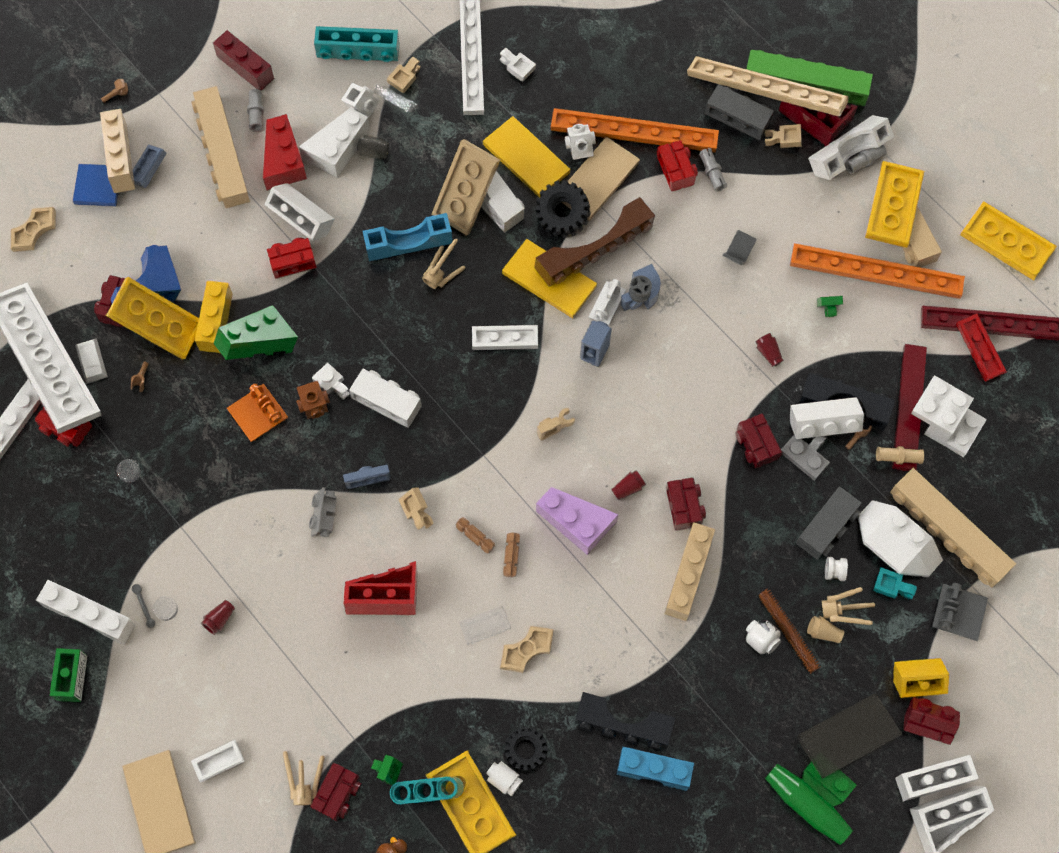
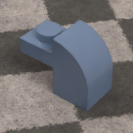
(650, 272)

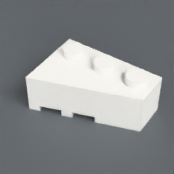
(502, 204)

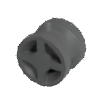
(644, 285)

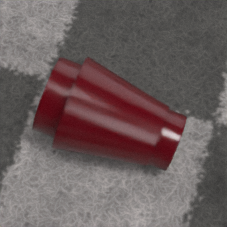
(769, 348)
(628, 485)
(218, 617)

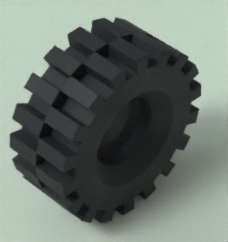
(551, 198)

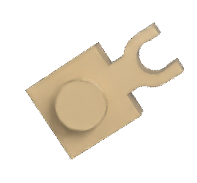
(787, 136)

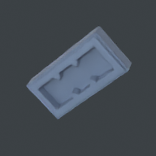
(148, 165)
(366, 476)

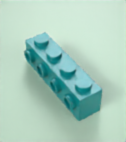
(356, 43)

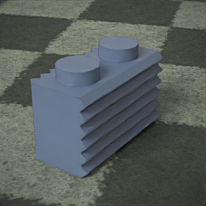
(595, 343)

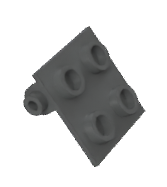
(960, 612)

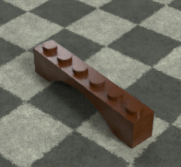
(561, 262)

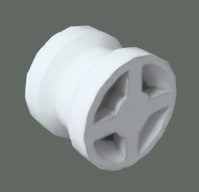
(836, 568)

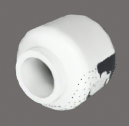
(763, 636)

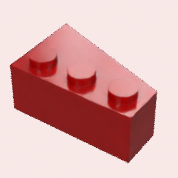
(281, 154)
(383, 593)

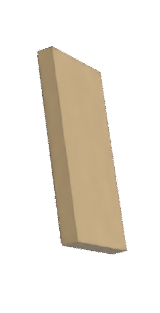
(603, 173)
(466, 186)
(158, 804)

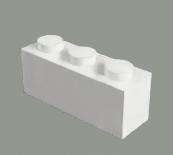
(299, 211)
(385, 397)
(826, 418)
(936, 778)

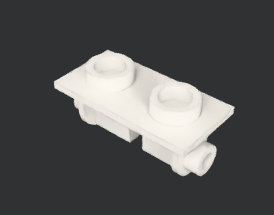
(607, 302)

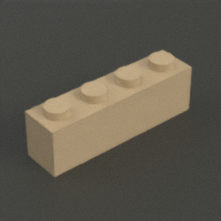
(117, 151)
(922, 244)
(689, 571)

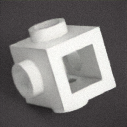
(360, 99)
(580, 141)

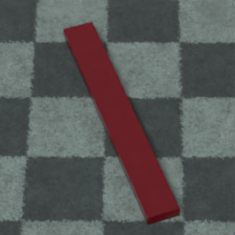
(994, 322)

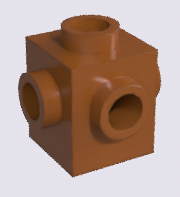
(312, 400)

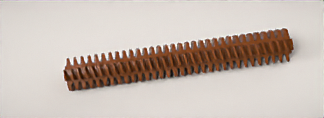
(788, 631)

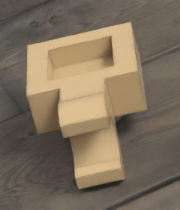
(402, 76)
(553, 426)
(414, 507)

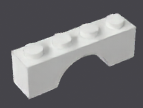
(868, 134)
(86, 611)

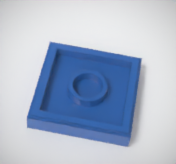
(93, 186)

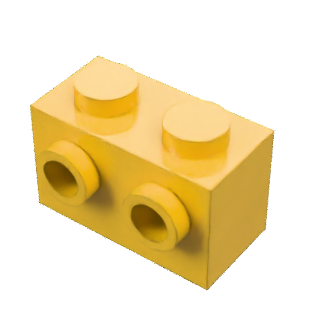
(921, 677)

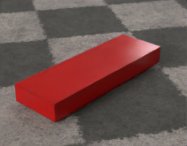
(981, 347)

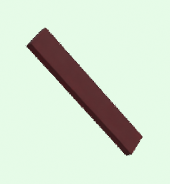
(909, 394)

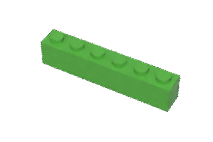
(818, 75)

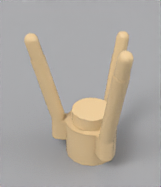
(434, 275)
(833, 608)
(302, 794)

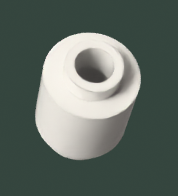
(504, 778)

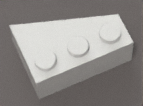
(336, 142)
(951, 816)

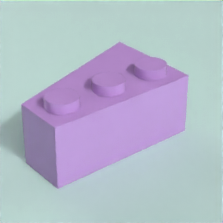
(575, 518)

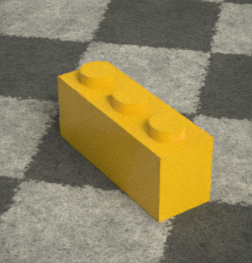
(213, 314)

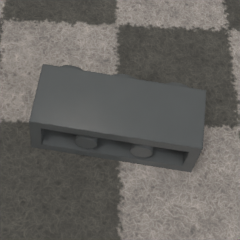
(739, 111)
(829, 523)

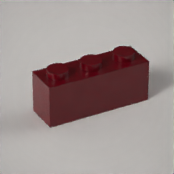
(243, 60)

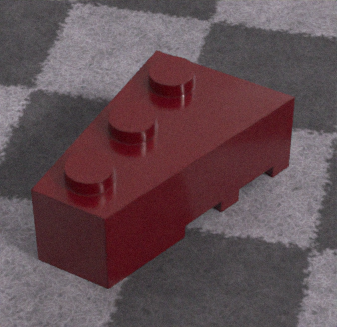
(820, 125)

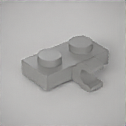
(806, 455)

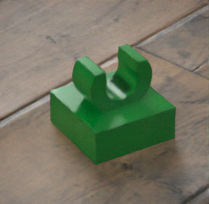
(830, 304)
(388, 769)

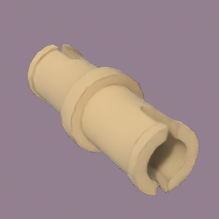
(900, 455)

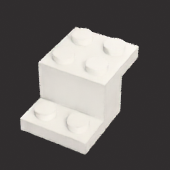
(948, 416)

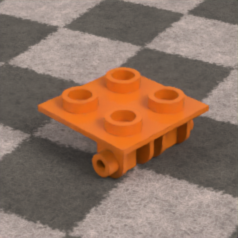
(257, 412)

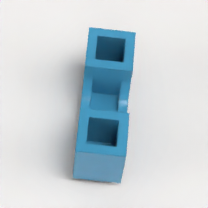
(646, 765)

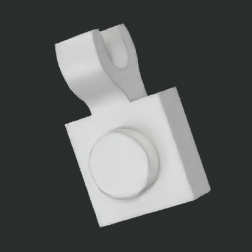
(517, 65)
(331, 381)

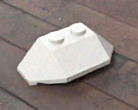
(898, 540)

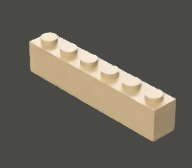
(220, 146)
(952, 528)

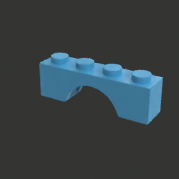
(387, 243)

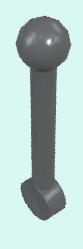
(137, 590)

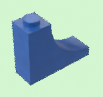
(158, 273)

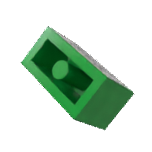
(68, 675)

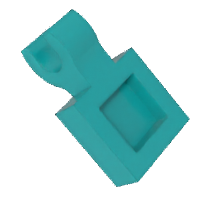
(890, 584)

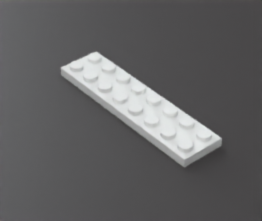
(45, 360)

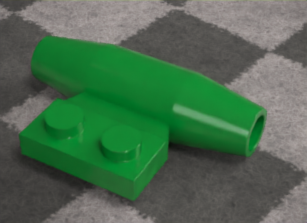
(815, 798)

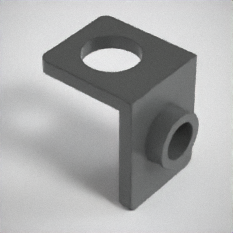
(740, 247)

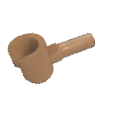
(121, 89)
(139, 379)
(858, 435)

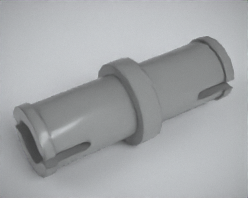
(255, 110)
(865, 159)
(713, 169)

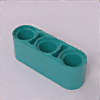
(415, 790)

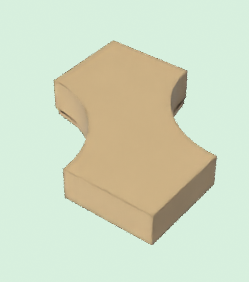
(40, 221)
(517, 655)

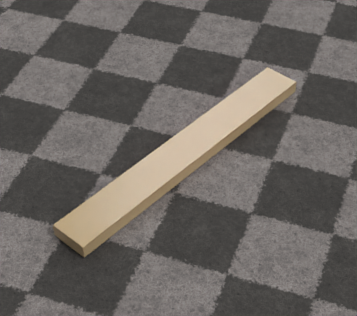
(768, 86)

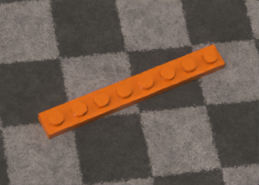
(636, 130)
(877, 271)

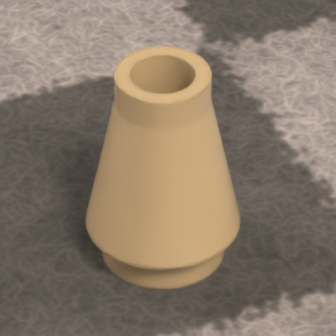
(823, 629)

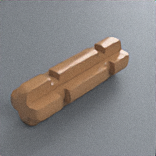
(475, 535)
(511, 554)

